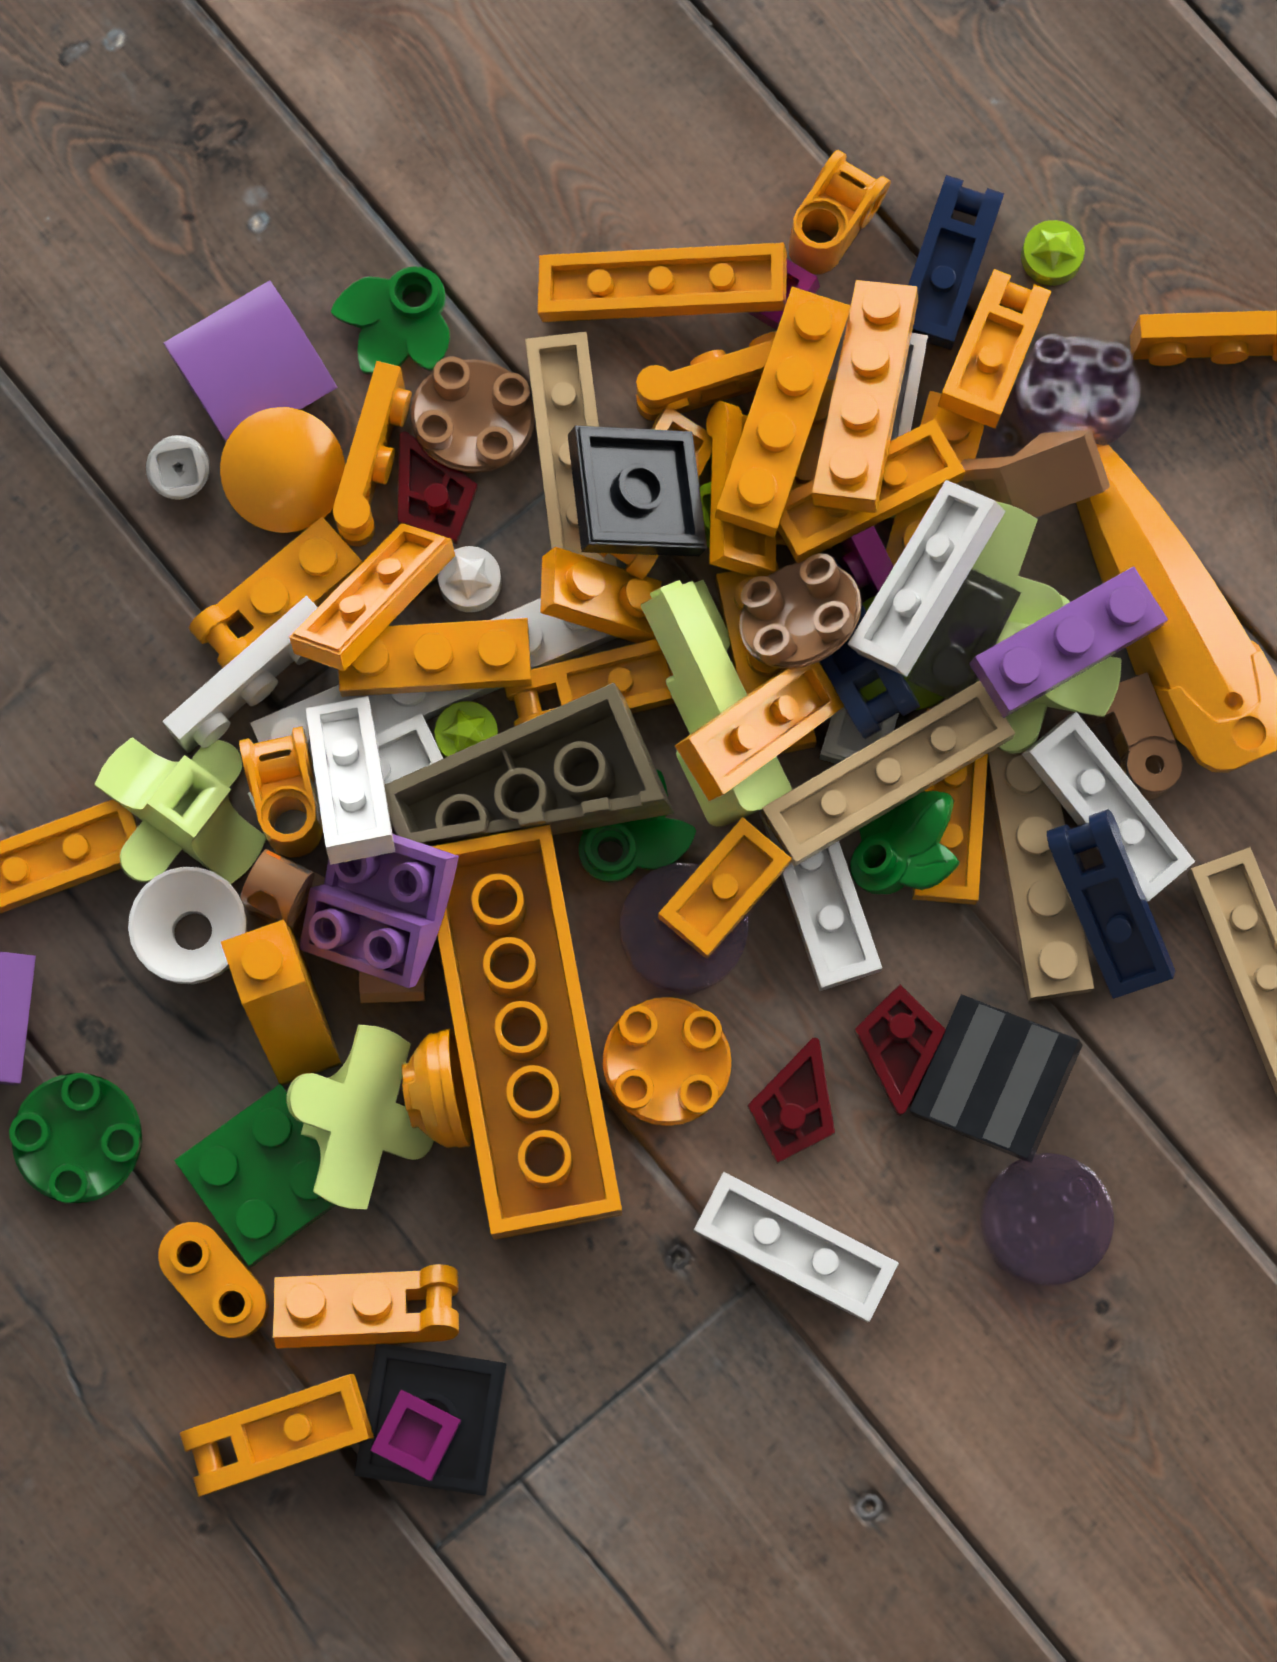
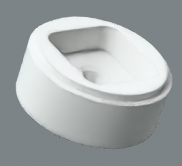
(178, 467)
(470, 579)

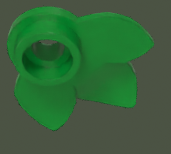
(389, 326)
(644, 843)
(911, 846)

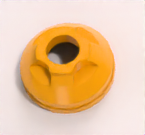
(436, 1091)

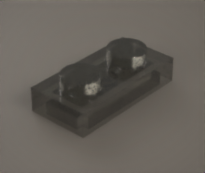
(965, 631)

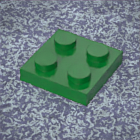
(258, 1176)

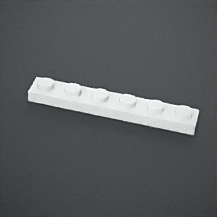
(549, 642)

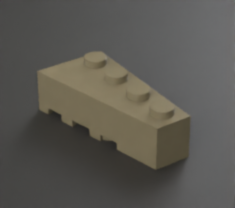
(560, 770)

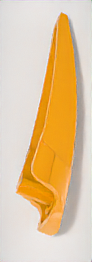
(1201, 661)

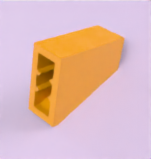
(281, 1001)

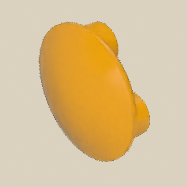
(282, 469)
(667, 1061)

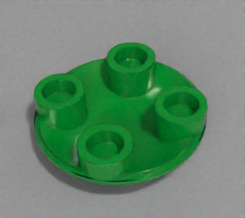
(76, 1138)

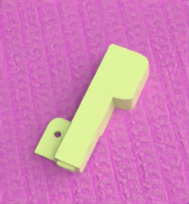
(705, 686)

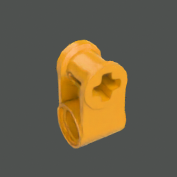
(839, 205)
(280, 781)

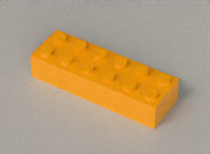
(524, 1038)

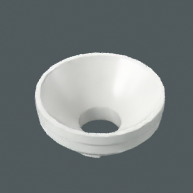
(165, 903)

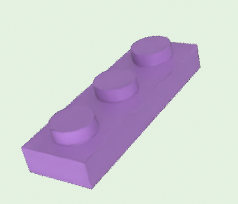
(1068, 641)

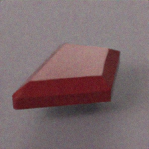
(431, 493)
(899, 1044)
(795, 1105)

